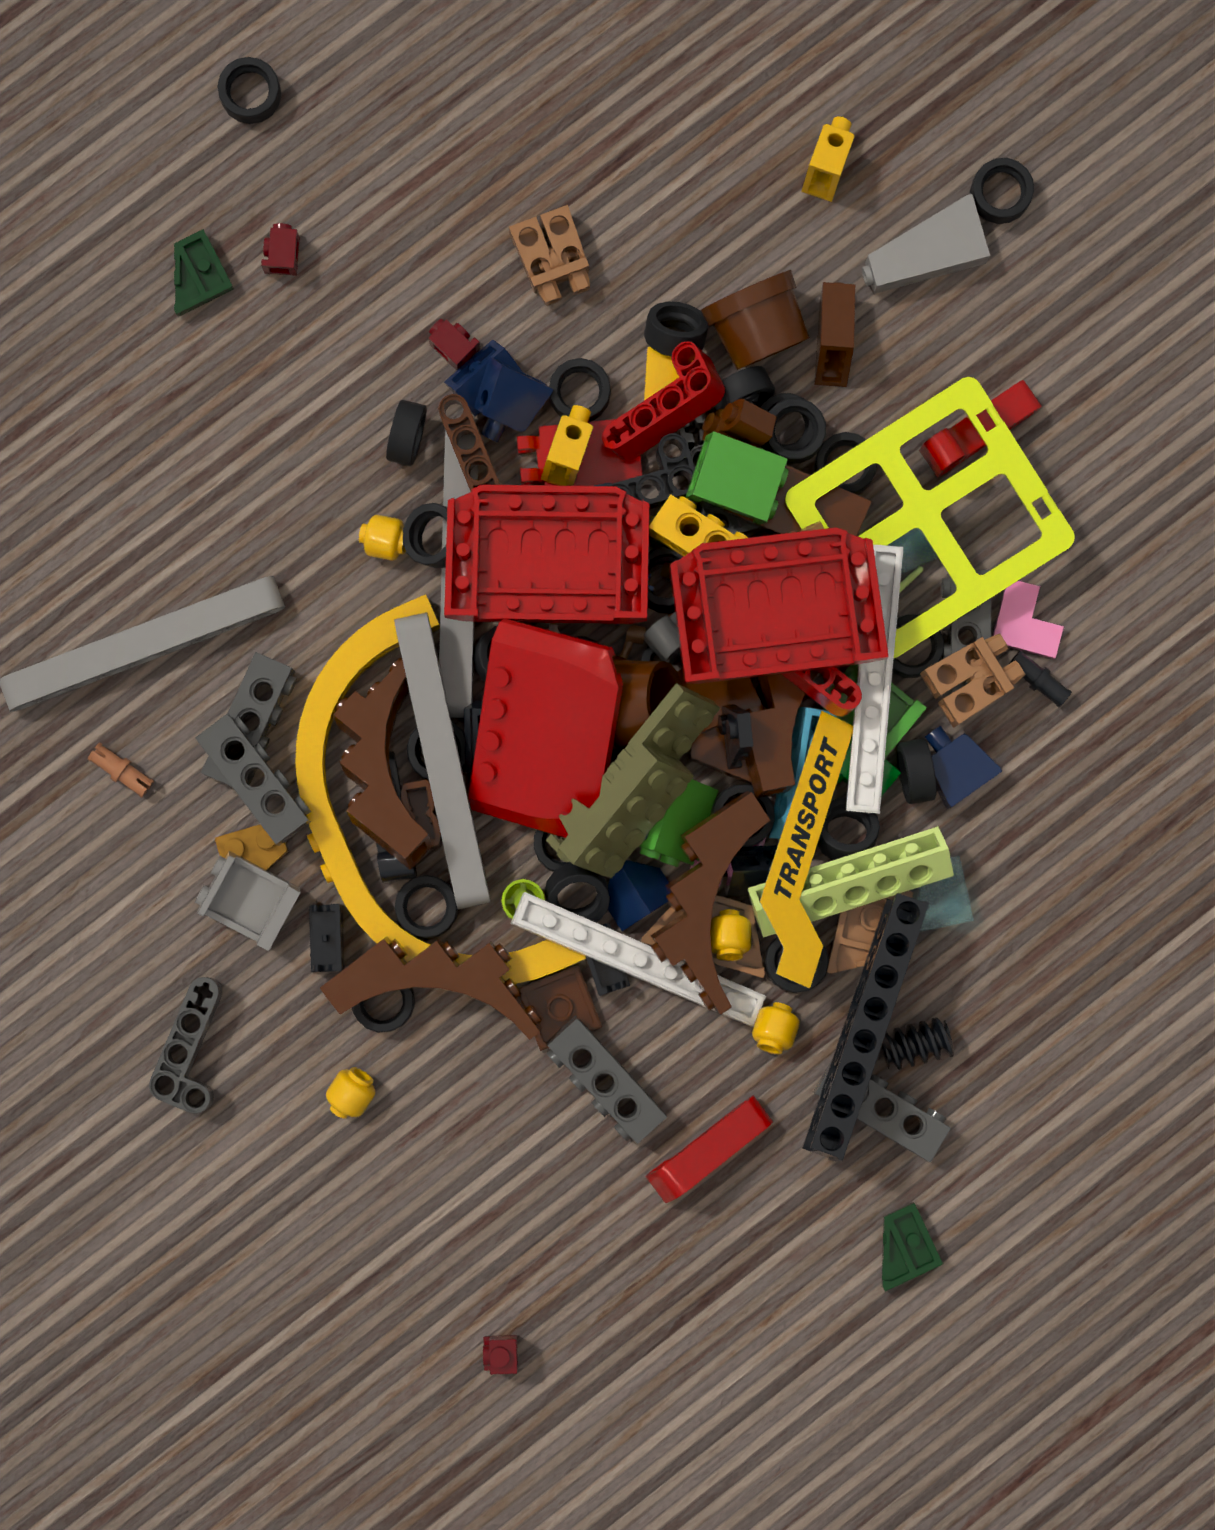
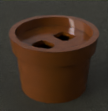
(758, 320)
(643, 690)

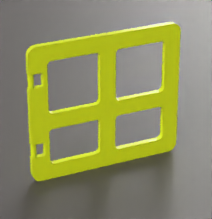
(924, 507)

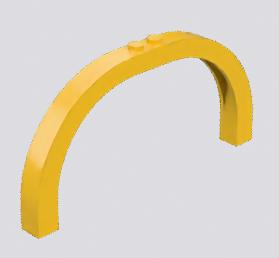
(340, 867)

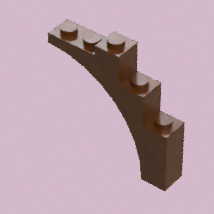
(772, 731)
(367, 763)
(688, 937)
(435, 967)

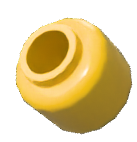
(383, 537)
(730, 935)
(775, 1028)
(350, 1093)

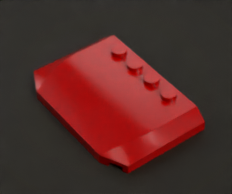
(547, 555)
(777, 605)
(543, 726)

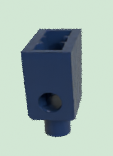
(509, 398)
(959, 766)

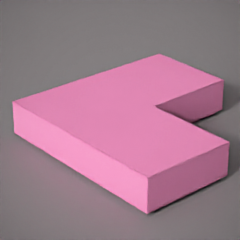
(1018, 626)

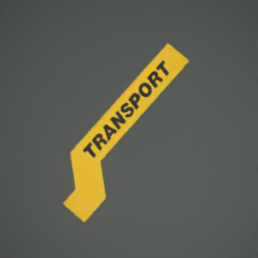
(797, 848)

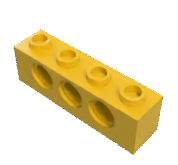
(678, 512)

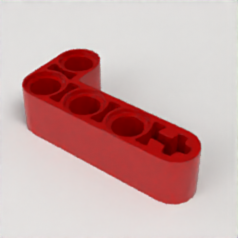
(631, 434)
(962, 440)
(829, 701)
(709, 1150)

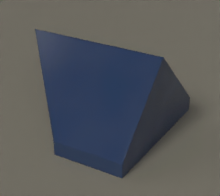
(636, 893)

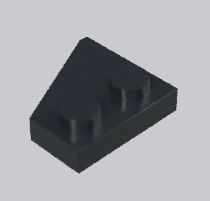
(737, 732)

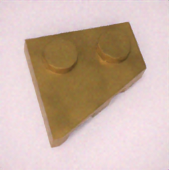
(253, 845)

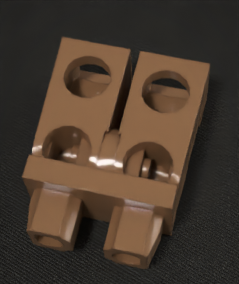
(551, 265)
(980, 670)

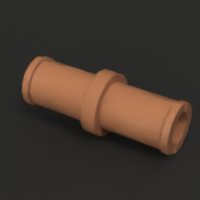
(120, 770)

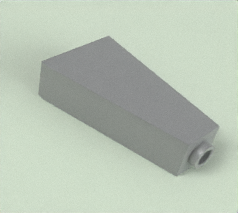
(933, 248)

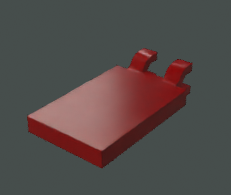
(598, 463)

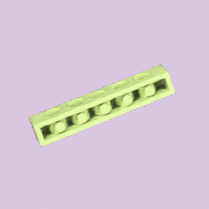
(867, 876)

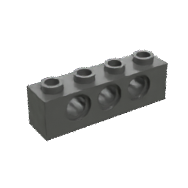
(976, 621)
(260, 672)
(216, 742)
(576, 1036)
(923, 1142)

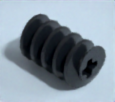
(917, 1043)

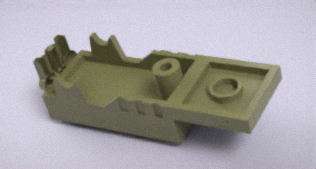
(636, 786)

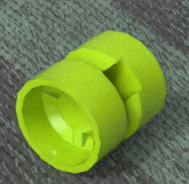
(513, 894)

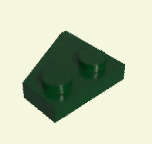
(197, 273)
(906, 1247)

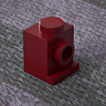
(281, 250)
(453, 343)
(500, 1354)

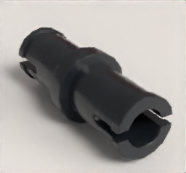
(1042, 680)

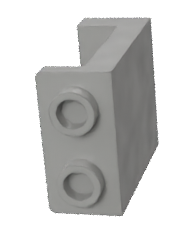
(247, 899)

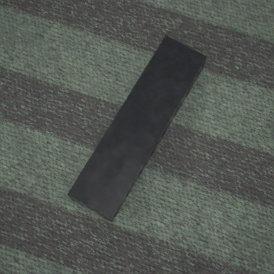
(865, 1027)

